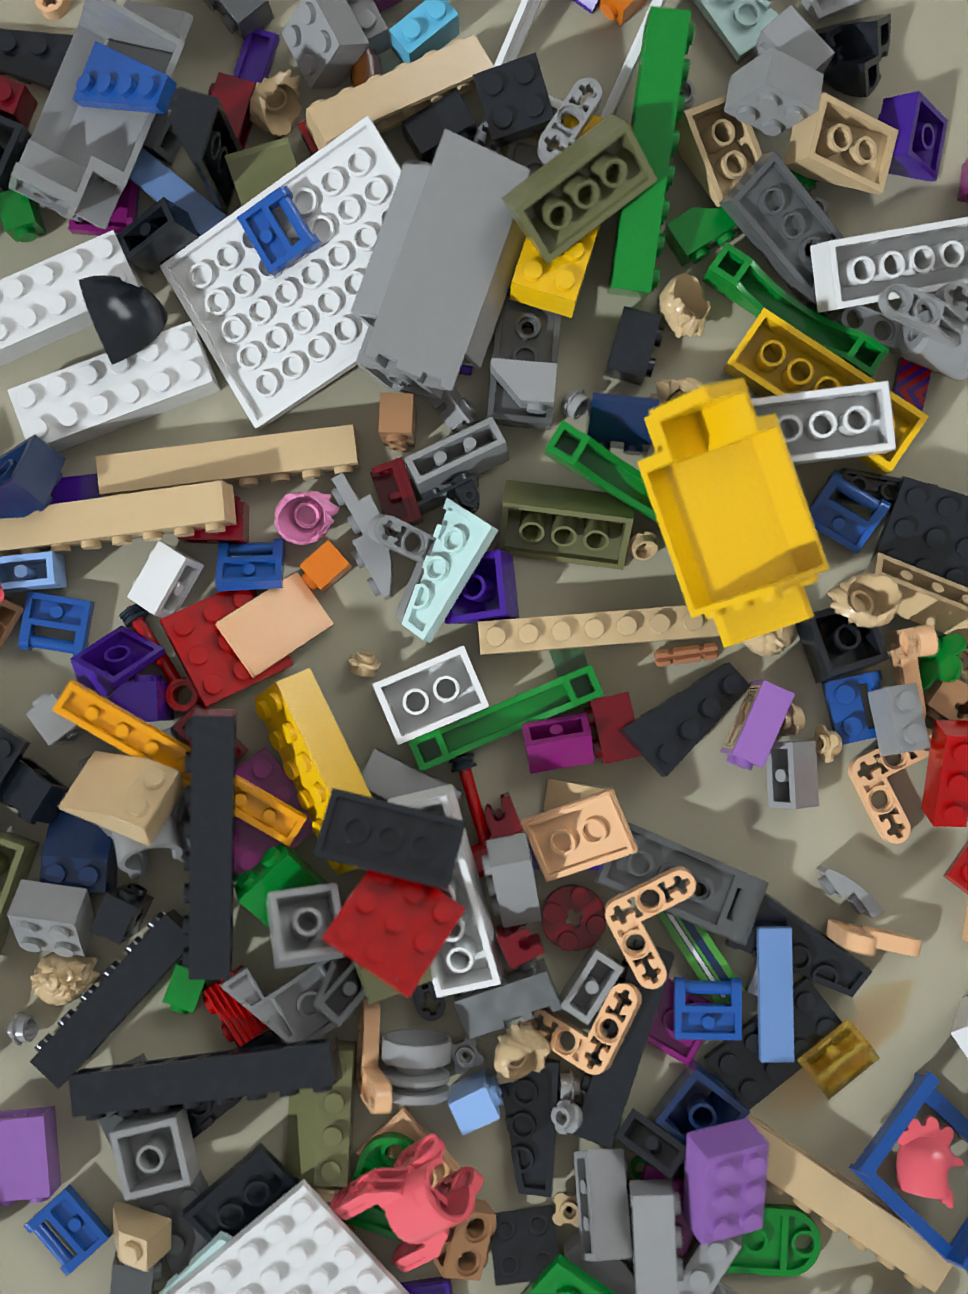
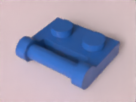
(269, 236)
(841, 522)
(250, 570)
(55, 613)
(846, 705)
(707, 1020)
(75, 1224)

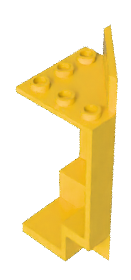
(732, 511)

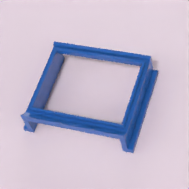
(919, 1092)

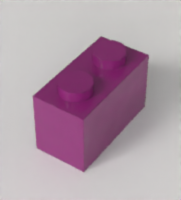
(558, 743)

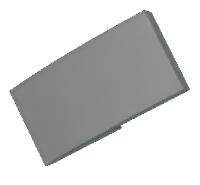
(843, 886)

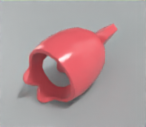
(926, 1160)

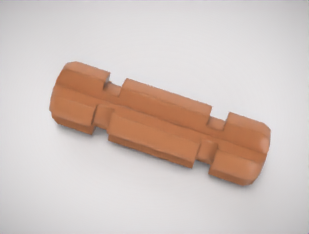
(686, 654)

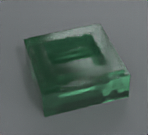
(568, 660)

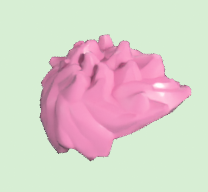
(304, 516)

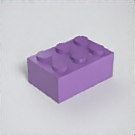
(725, 1180)

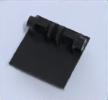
(463, 489)
(523, 1244)

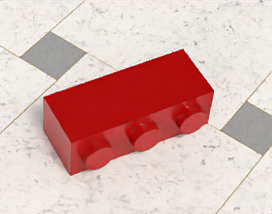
(947, 775)

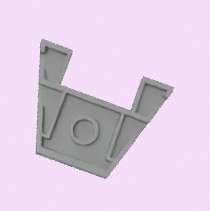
(288, 1006)

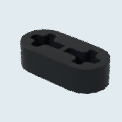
(420, 999)

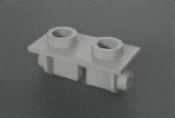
(458, 410)

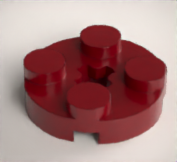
(567, 935)

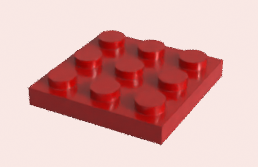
(206, 654)
(393, 928)

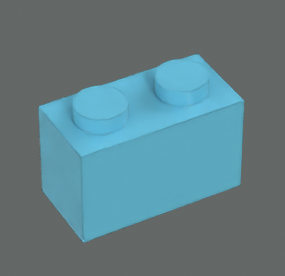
(424, 29)

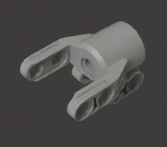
(927, 338)
(133, 855)

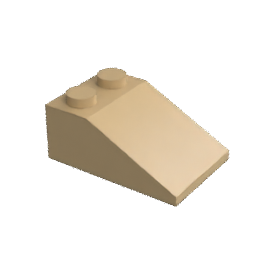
(716, 147)
(842, 147)
(125, 795)

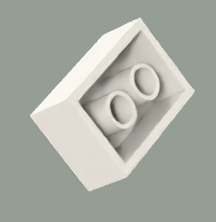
(430, 695)

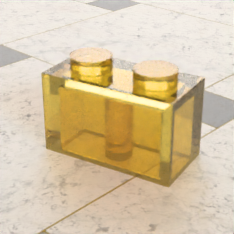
(838, 1059)

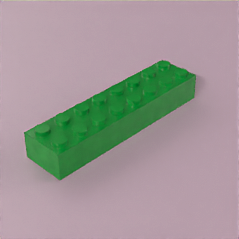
(653, 121)

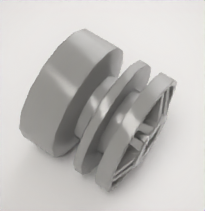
(417, 1065)

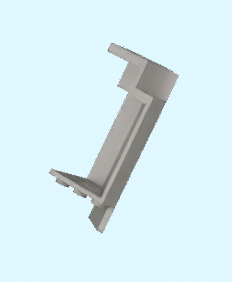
(86, 154)
(439, 268)

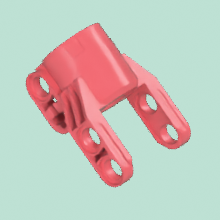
(412, 1205)

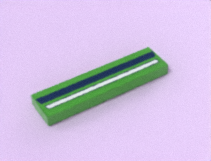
(699, 952)

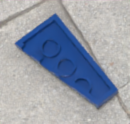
(122, 83)

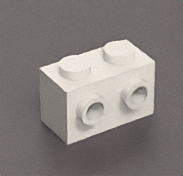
(165, 580)

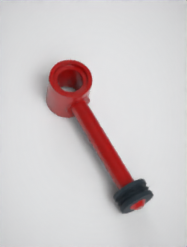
(134, 616)
(463, 765)

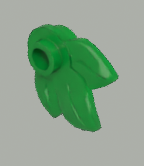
(945, 663)

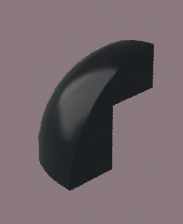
(857, 54)
(122, 314)

